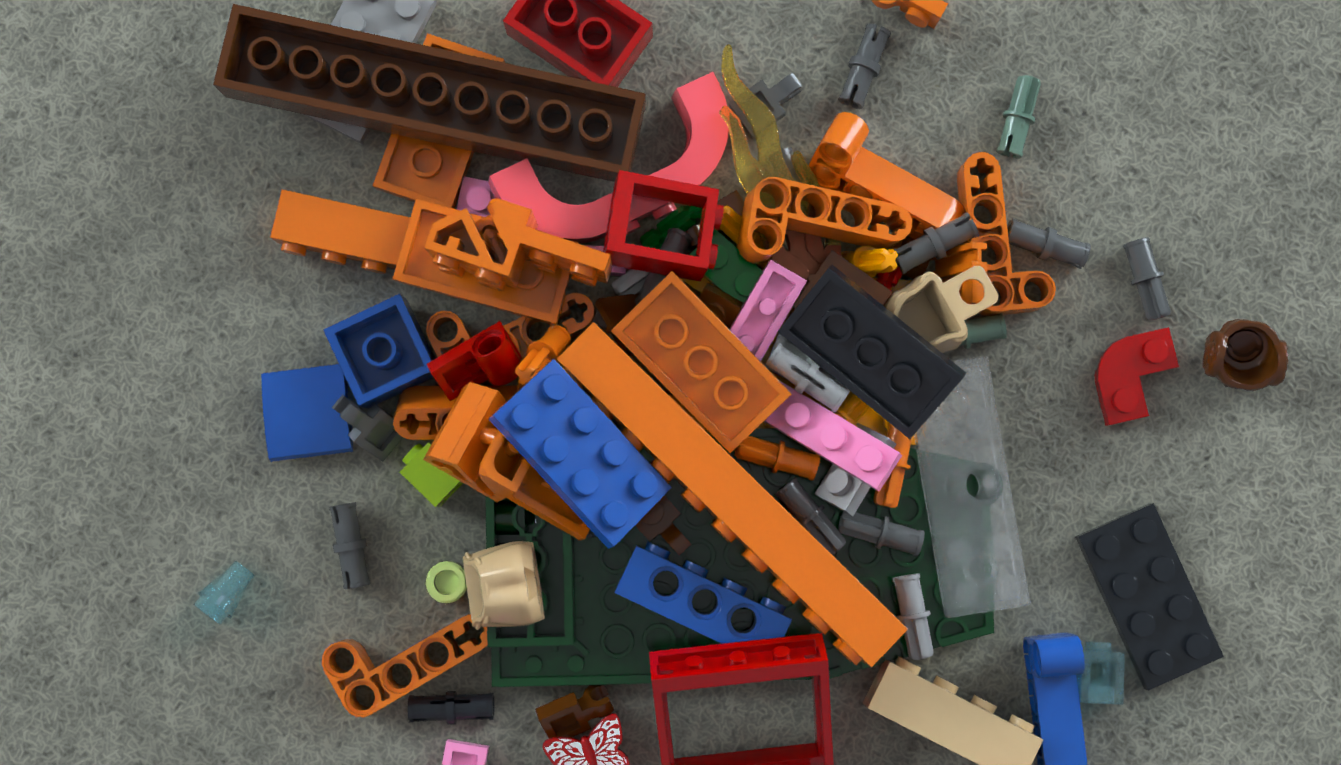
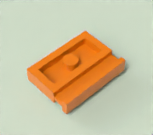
(959, 260)

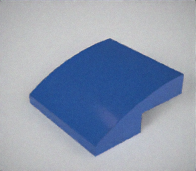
(301, 414)

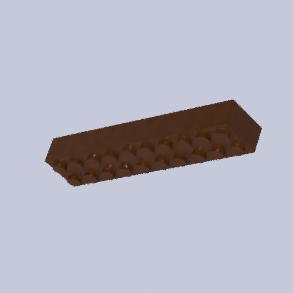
(429, 93)

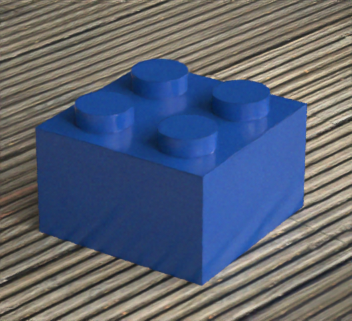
(381, 351)

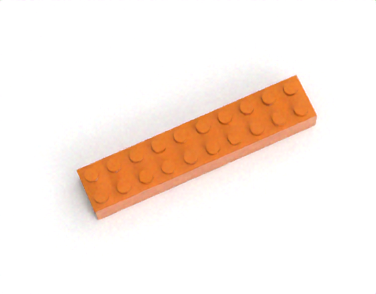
(733, 498)

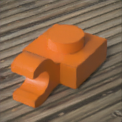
(917, 11)

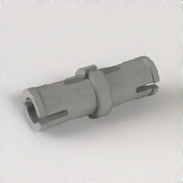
(832, 393)

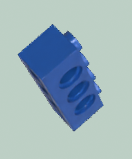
(638, 587)

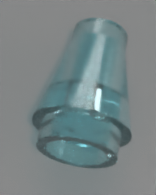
(224, 593)

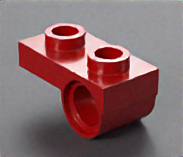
(480, 358)

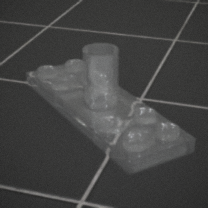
(978, 535)

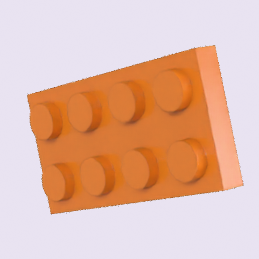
(424, 168)
(537, 294)
(701, 362)

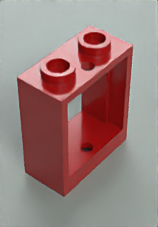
(653, 259)

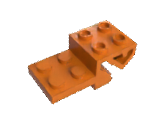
(459, 247)
(486, 461)

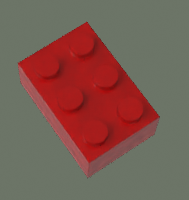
(581, 37)

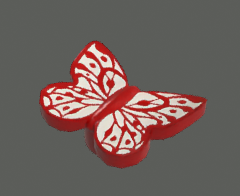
(595, 749)

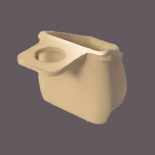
(937, 308)
(504, 586)

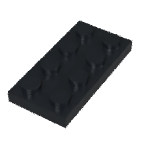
(871, 352)
(1149, 596)

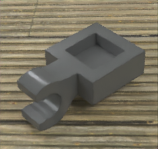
(772, 98)
(371, 429)

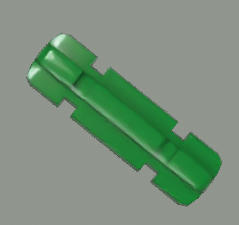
(682, 219)

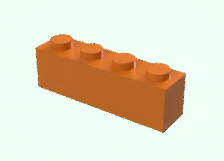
(338, 231)

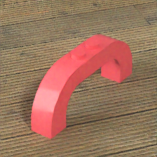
(704, 146)

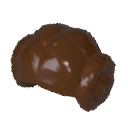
(1246, 355)

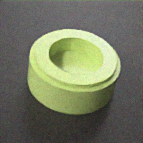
(446, 582)

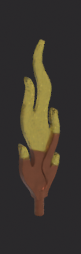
(804, 250)

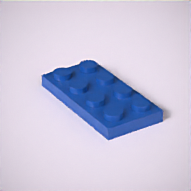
(580, 453)

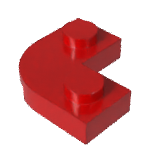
(1119, 373)

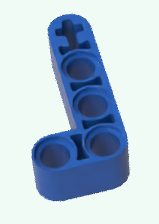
(1055, 701)

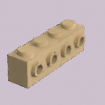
(949, 719)

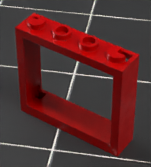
(743, 664)

